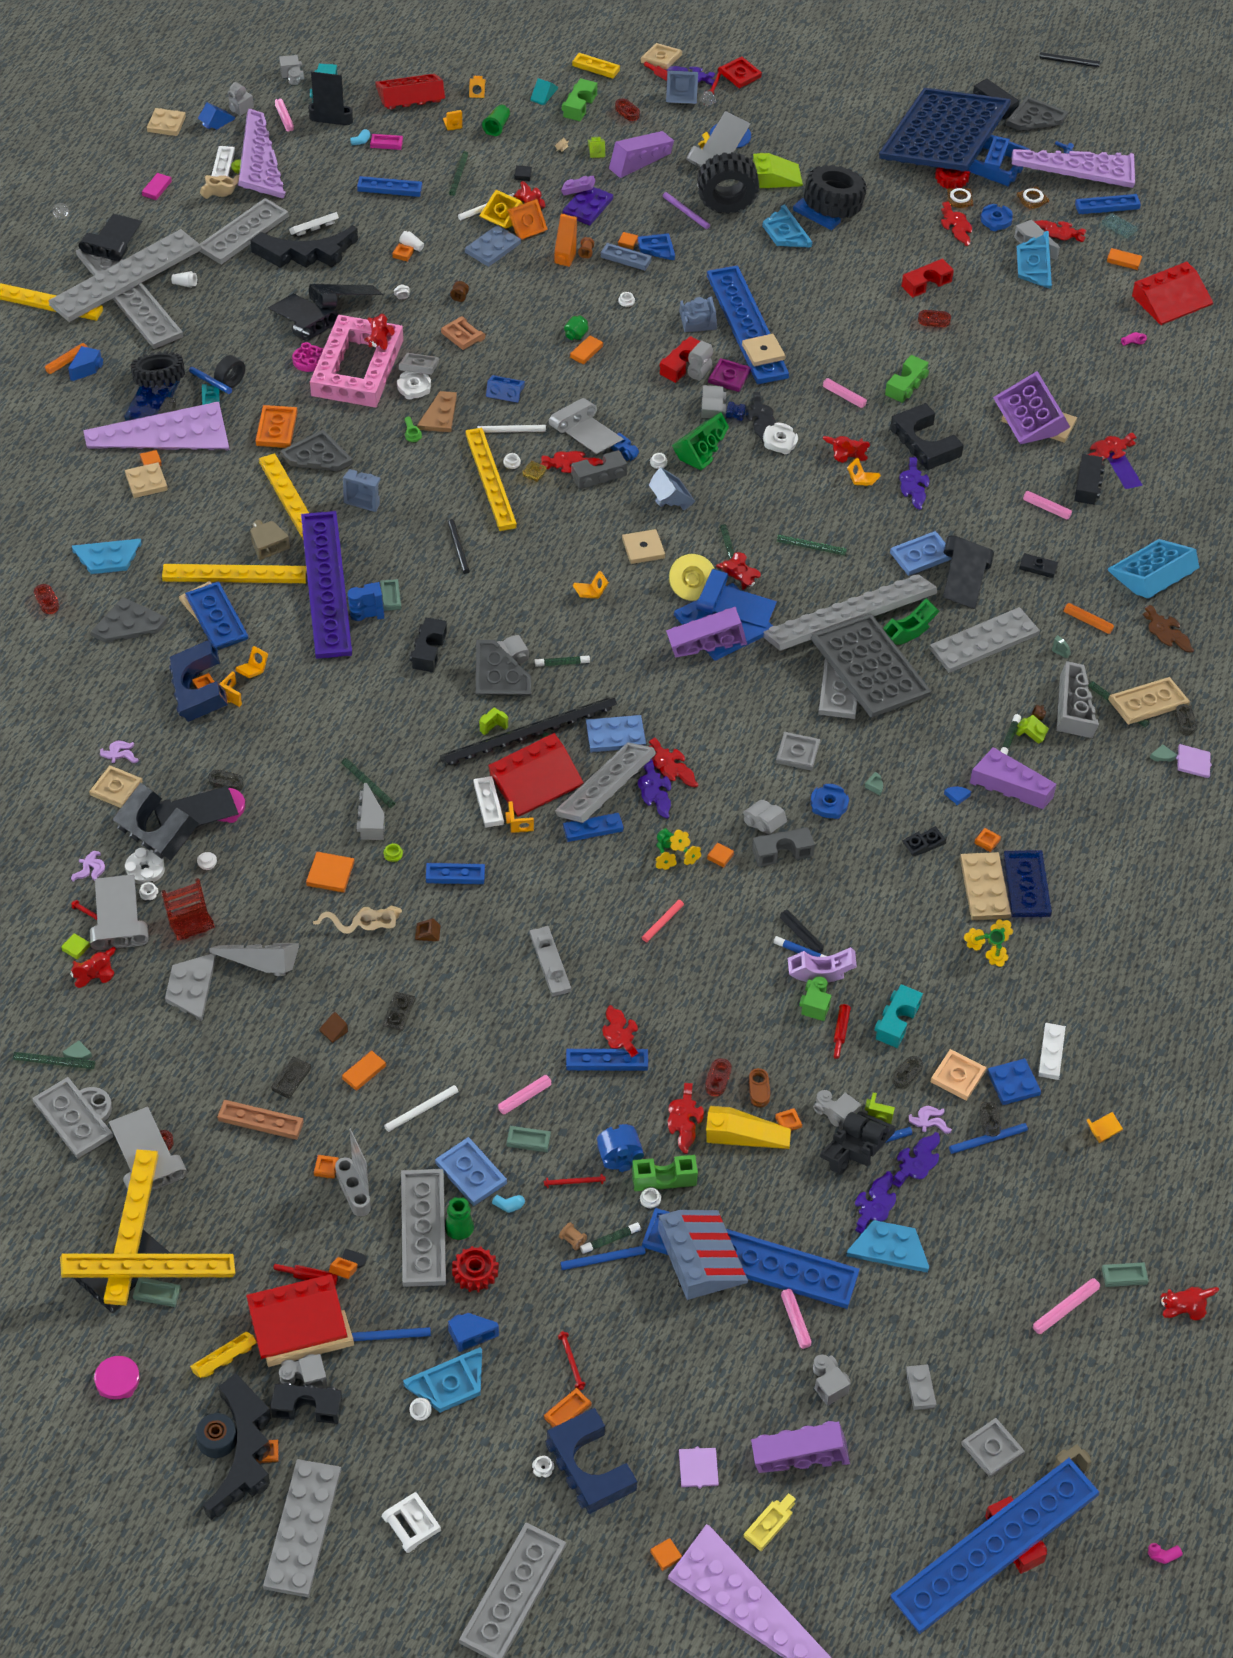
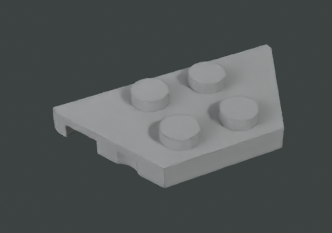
(190, 985)

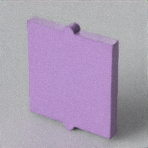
(1193, 761)
(698, 1467)

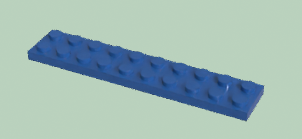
(744, 318)
(780, 1266)
(994, 1545)

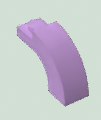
(832, 968)

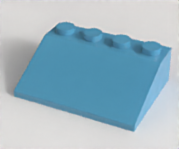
(1155, 567)

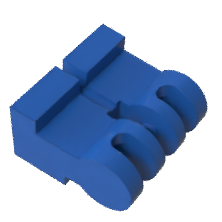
(366, 602)

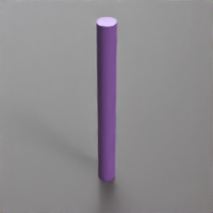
(687, 211)

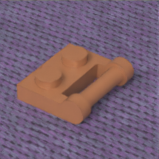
(459, 335)

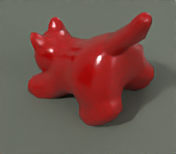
(526, 195)
(379, 332)
(845, 447)
(739, 570)
(96, 967)
(1189, 1301)

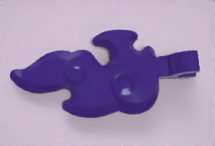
(701, 75)
(909, 483)
(650, 789)
(922, 1162)
(880, 1205)

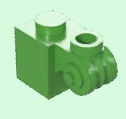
(816, 1001)

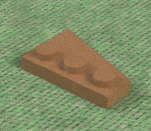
(440, 413)

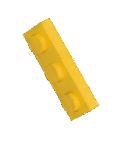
(596, 65)
(223, 1355)

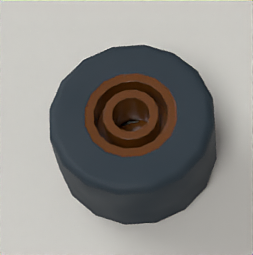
(216, 1444)

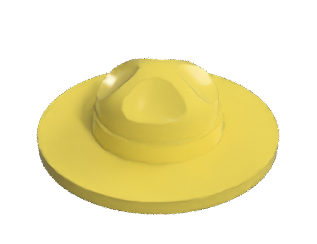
(689, 576)

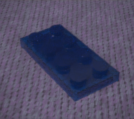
(149, 400)
(1027, 883)

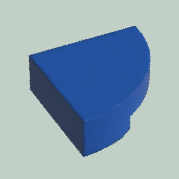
(957, 794)

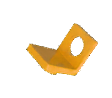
(477, 80)
(453, 120)
(862, 477)
(591, 590)
(253, 668)
(232, 695)
(514, 823)
(1105, 1127)

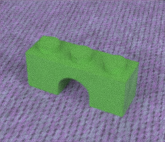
(575, 105)
(913, 372)
(678, 1174)

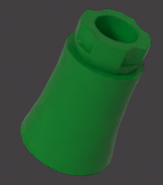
(496, 120)
(459, 1220)

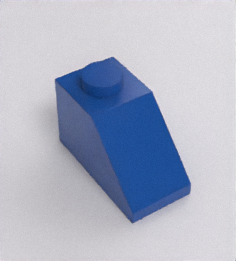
(214, 116)
(85, 363)
(471, 1330)

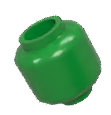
(576, 327)

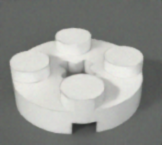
(422, 386)
(782, 445)
(142, 857)

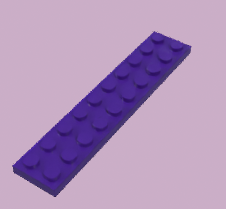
(326, 585)

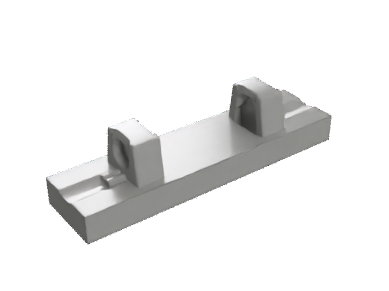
(550, 961)

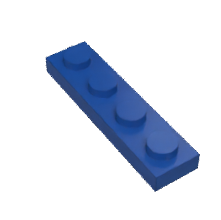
(389, 186)
(1107, 204)
(606, 1060)

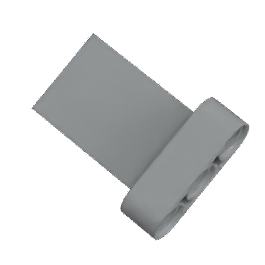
(723, 139)
(578, 423)
(117, 915)
(141, 1132)
(355, 1176)

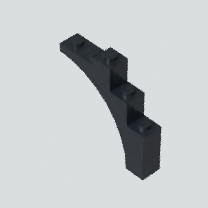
(305, 253)
(245, 1473)

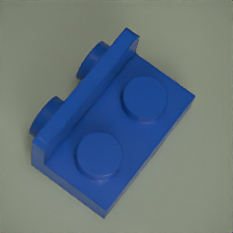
(504, 388)

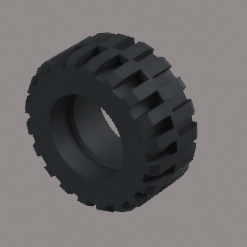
(724, 168)
(835, 191)

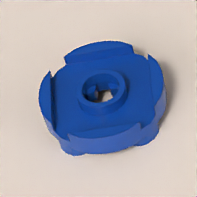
(1002, 217)
(829, 810)

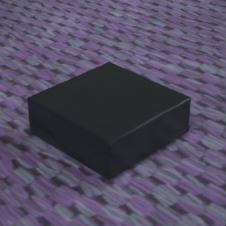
(523, 173)

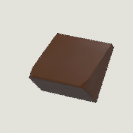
(428, 930)
(334, 1027)

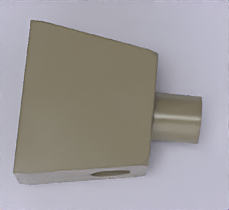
(268, 539)

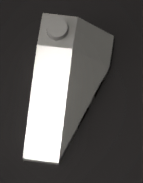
(272, 959)

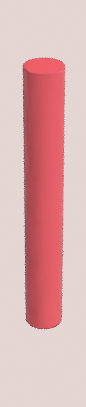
(662, 921)

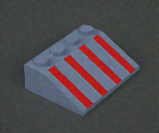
(700, 1251)

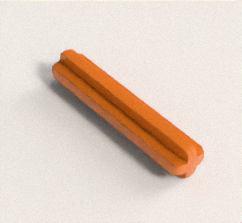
(63, 360)
(1089, 618)

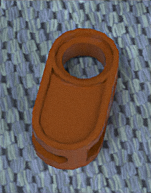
(759, 1091)

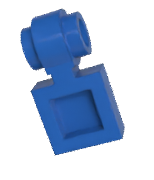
(626, 447)

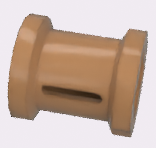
(573, 1236)

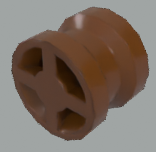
(459, 291)

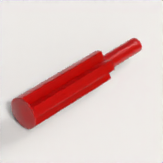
(659, 71)
(841, 1028)
(304, 1273)

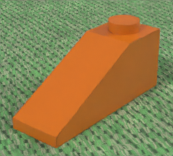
(566, 240)

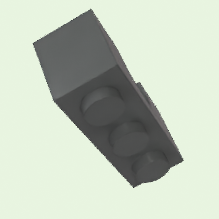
(586, 475)
(797, 841)

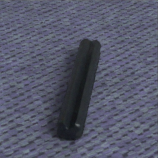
(801, 931)

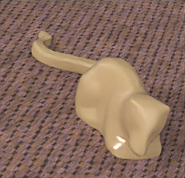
(218, 186)
(366, 918)

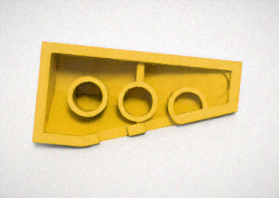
(736, 1127)

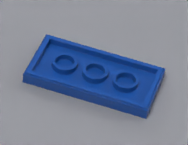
(216, 615)

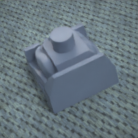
(682, 87)
(698, 315)
(361, 490)
(670, 490)

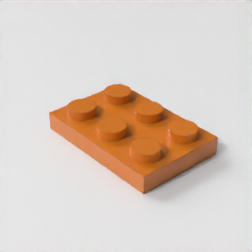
(276, 426)

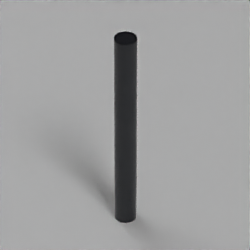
(1069, 59)
(459, 549)

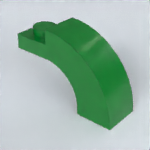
(913, 625)

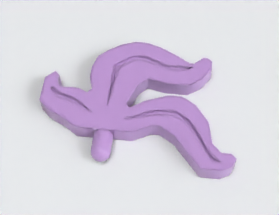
(115, 747)
(91, 861)
(924, 1114)

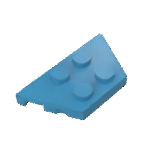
(786, 230)
(1034, 261)
(107, 556)
(891, 1246)
(449, 1382)

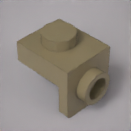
(1077, 1455)

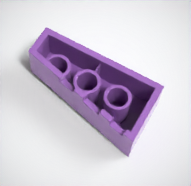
(639, 152)
(707, 633)
(1013, 779)
(801, 1448)

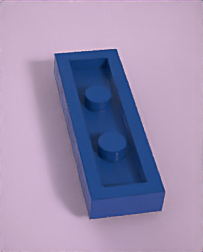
(996, 153)
(826, 221)
(593, 827)
(455, 873)

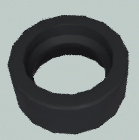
(225, 366)

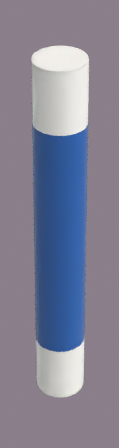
(795, 947)

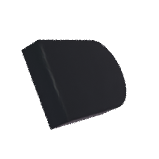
(355, 1257)

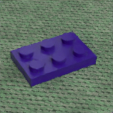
(588, 205)

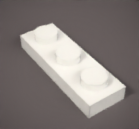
(223, 161)
(314, 224)
(488, 802)
(1051, 1051)

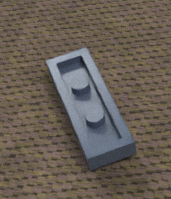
(626, 256)

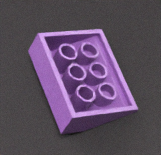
(1031, 410)

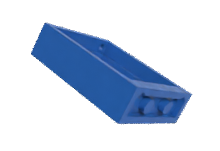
(1001, 176)

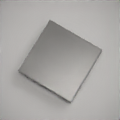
(419, 363)
(798, 751)
(992, 1447)

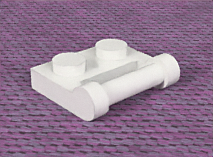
(417, 1517)

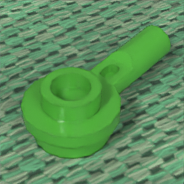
(412, 433)

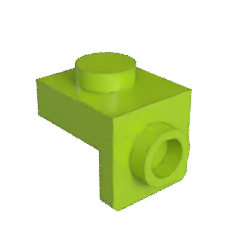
(596, 147)
(491, 719)
(1033, 728)
(879, 1111)

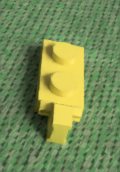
(770, 1522)

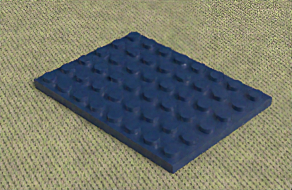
(945, 129)

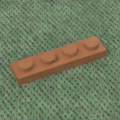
(260, 1119)

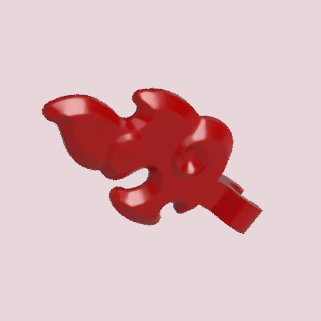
(959, 221)
(1063, 232)
(1112, 444)
(565, 459)
(665, 763)
(616, 1035)
(678, 1120)

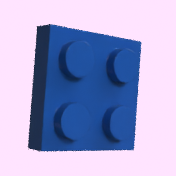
(1013, 1081)

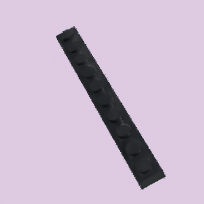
(521, 733)

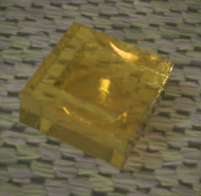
(534, 471)

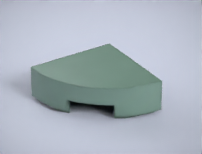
(1061, 647)
(1163, 754)
(875, 784)
(77, 1051)

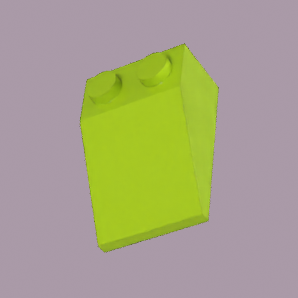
(776, 171)

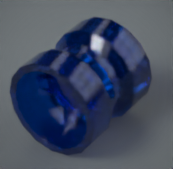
(735, 411)

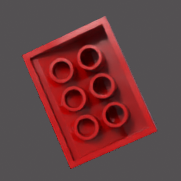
(410, 90)
(1172, 293)
(535, 775)
(296, 1316)

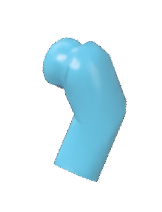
(361, 139)
(510, 1204)

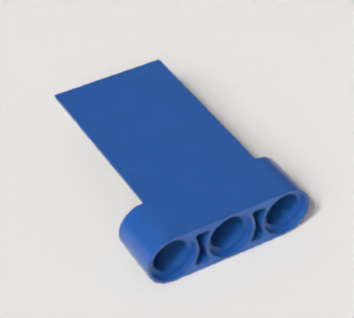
(718, 597)

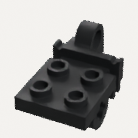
(858, 1141)

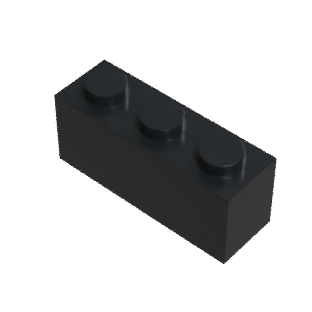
(988, 88)
(1089, 479)

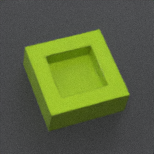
(75, 946)

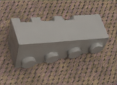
(1074, 704)

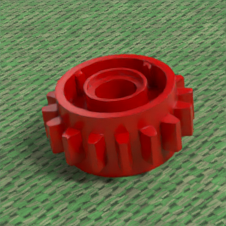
(951, 178)
(471, 1259)

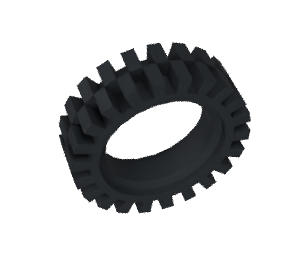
(145, 374)

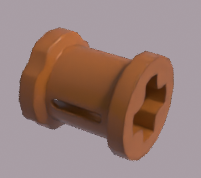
(587, 245)

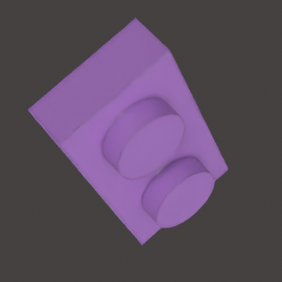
(574, 186)

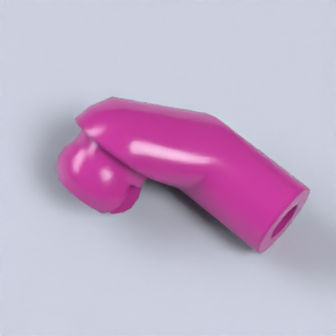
(1135, 338)
(1164, 1556)

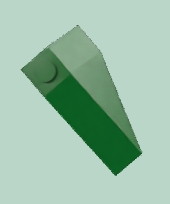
(699, 444)

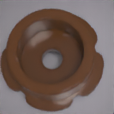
(1039, 712)

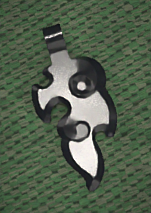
(762, 412)

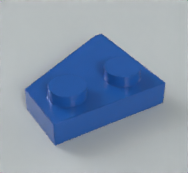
(657, 246)

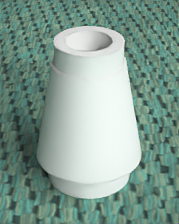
(410, 239)
(185, 279)

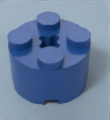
(619, 1147)

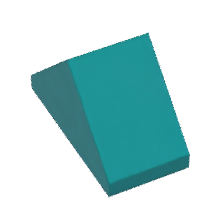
(543, 91)

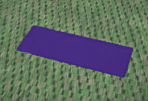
(1125, 472)

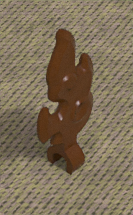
(1161, 628)

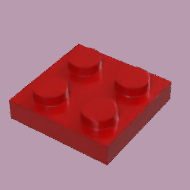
(740, 72)

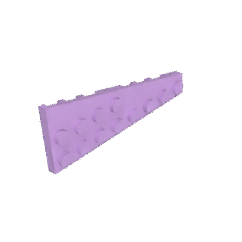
(258, 159)
(1105, 168)
(181, 429)
(731, 1589)

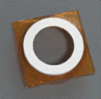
(957, 203)
(1032, 203)

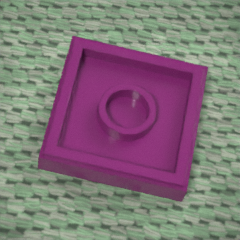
(729, 375)

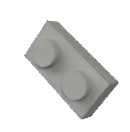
(920, 1387)

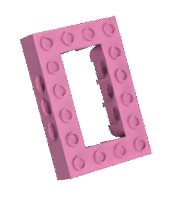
(354, 390)

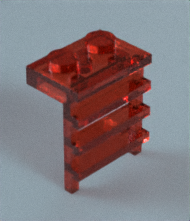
(190, 919)

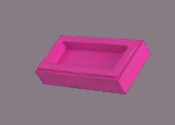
(386, 141)
(156, 186)

